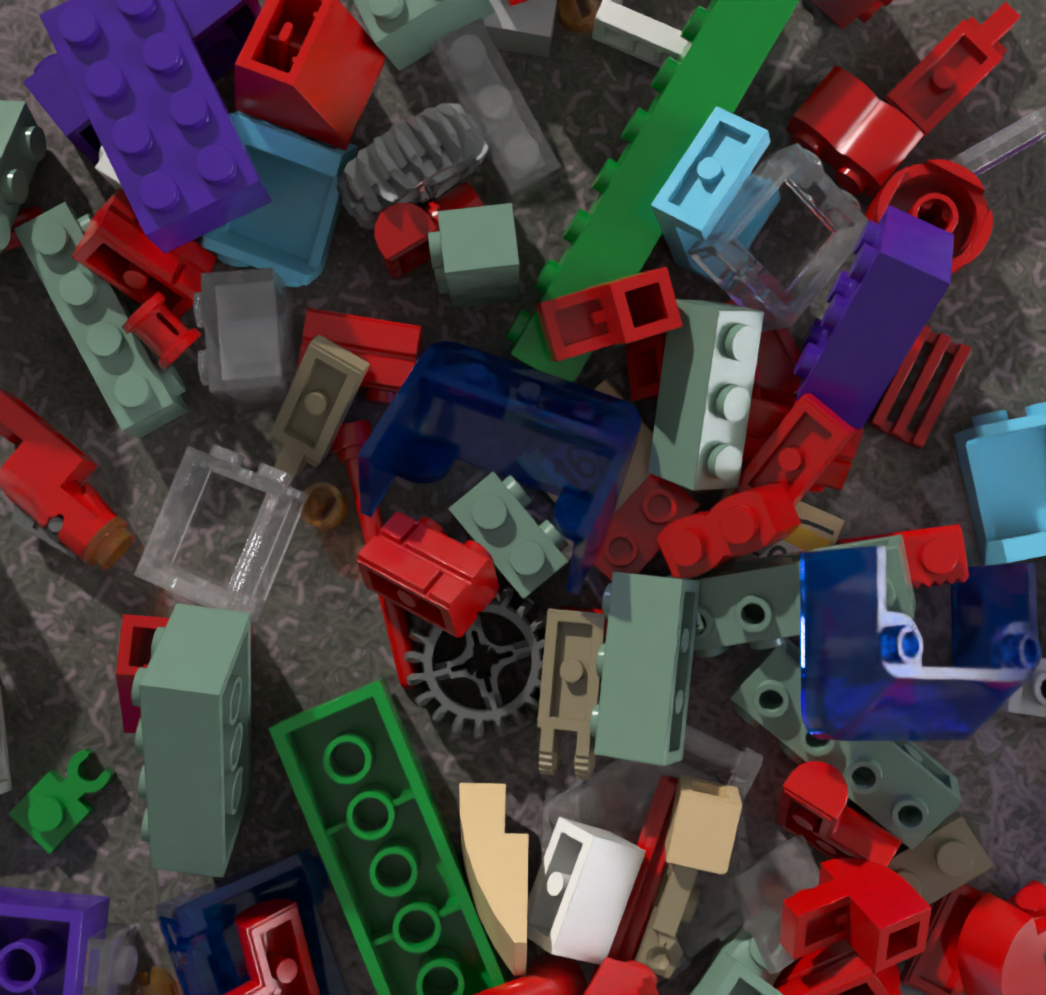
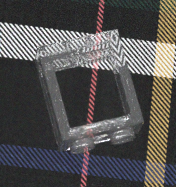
(743, 275)
(262, 550)

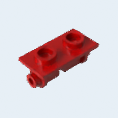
(638, 522)

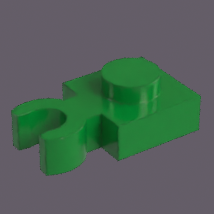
(58, 804)

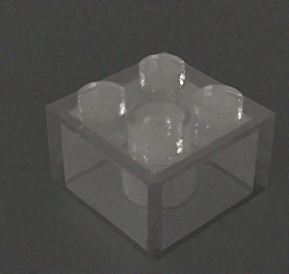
(246, 336)

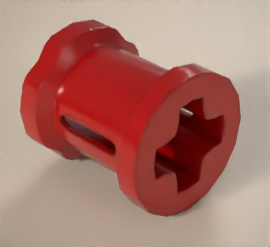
(161, 330)

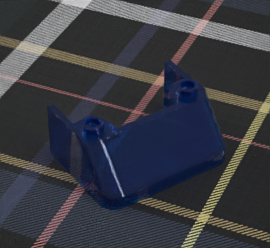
(508, 423)
(866, 663)

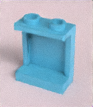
(706, 184)
(300, 222)
(1006, 483)

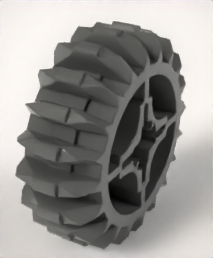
(412, 163)
(495, 708)

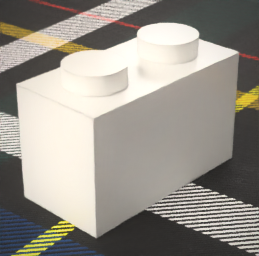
(581, 891)

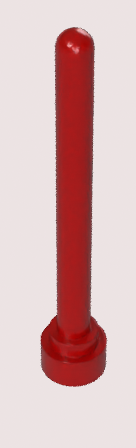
(347, 446)

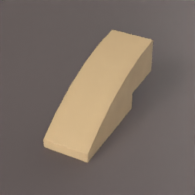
(496, 870)

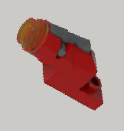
(48, 492)

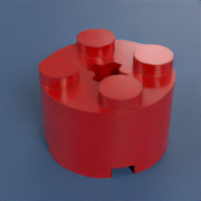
(944, 197)

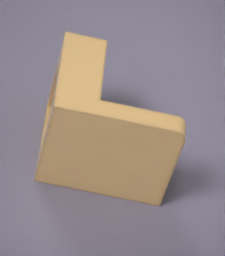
(703, 824)

